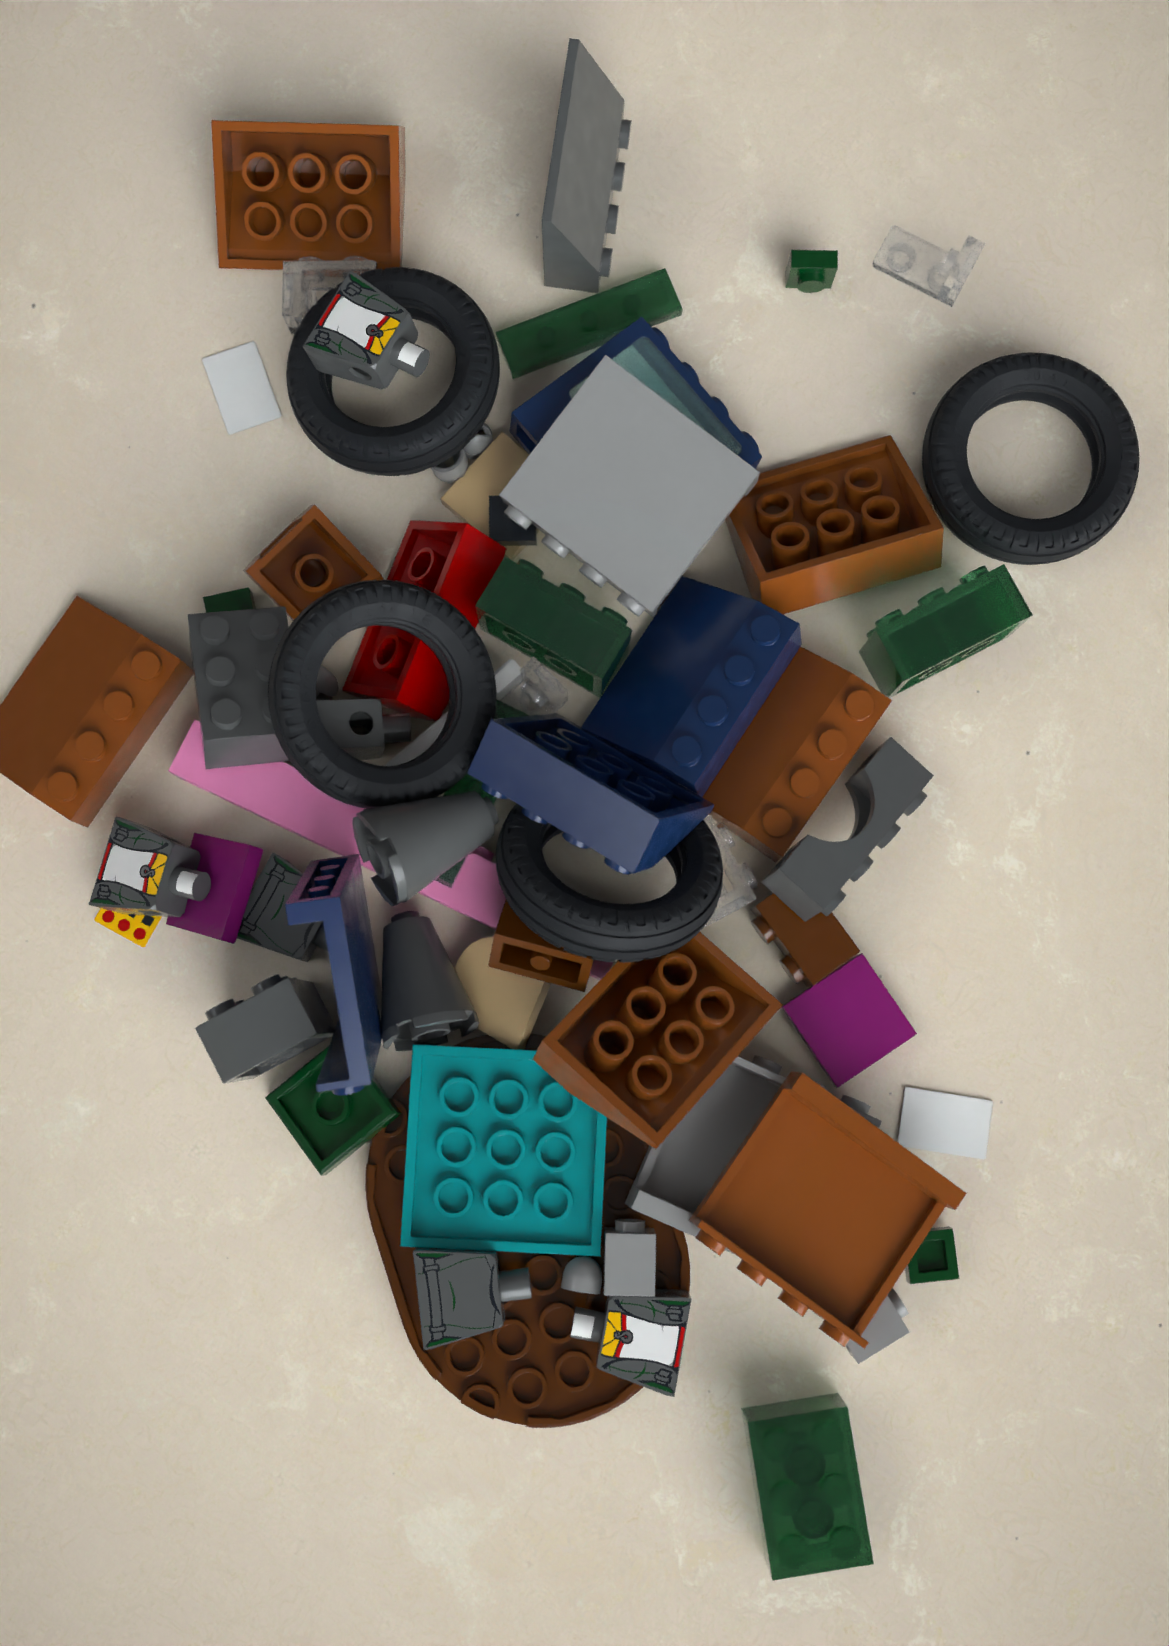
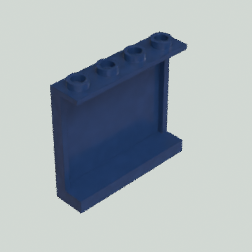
(335, 894)

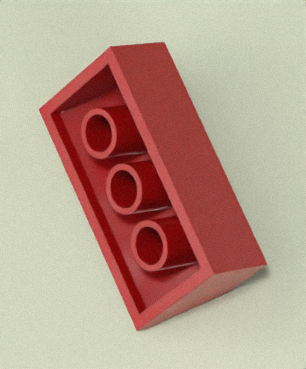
(395, 664)

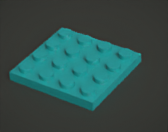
(499, 1156)

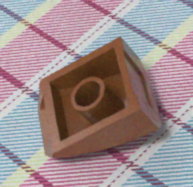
(308, 562)

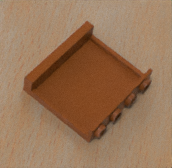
(823, 1207)

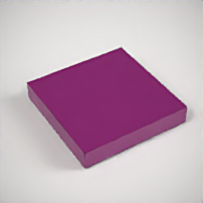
(232, 876)
(848, 1020)

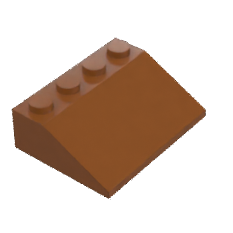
(308, 192)
(834, 527)
(85, 710)
(794, 752)
(656, 1036)

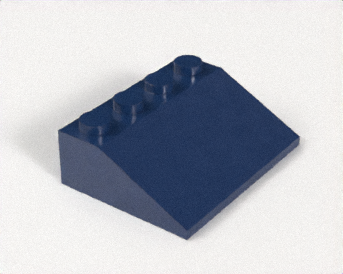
(695, 682)
(586, 789)

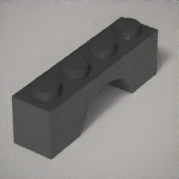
(817, 869)

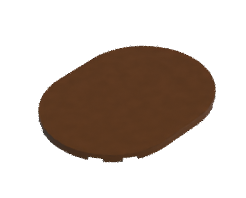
(530, 1365)

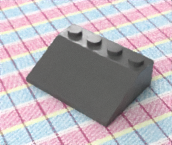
(583, 176)

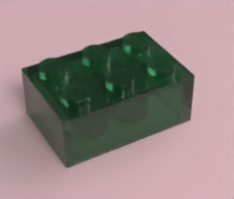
(554, 625)
(943, 629)
(807, 1486)

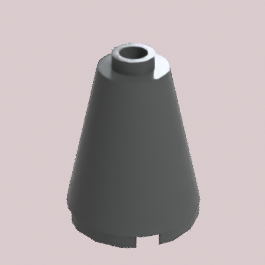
(421, 840)
(420, 987)

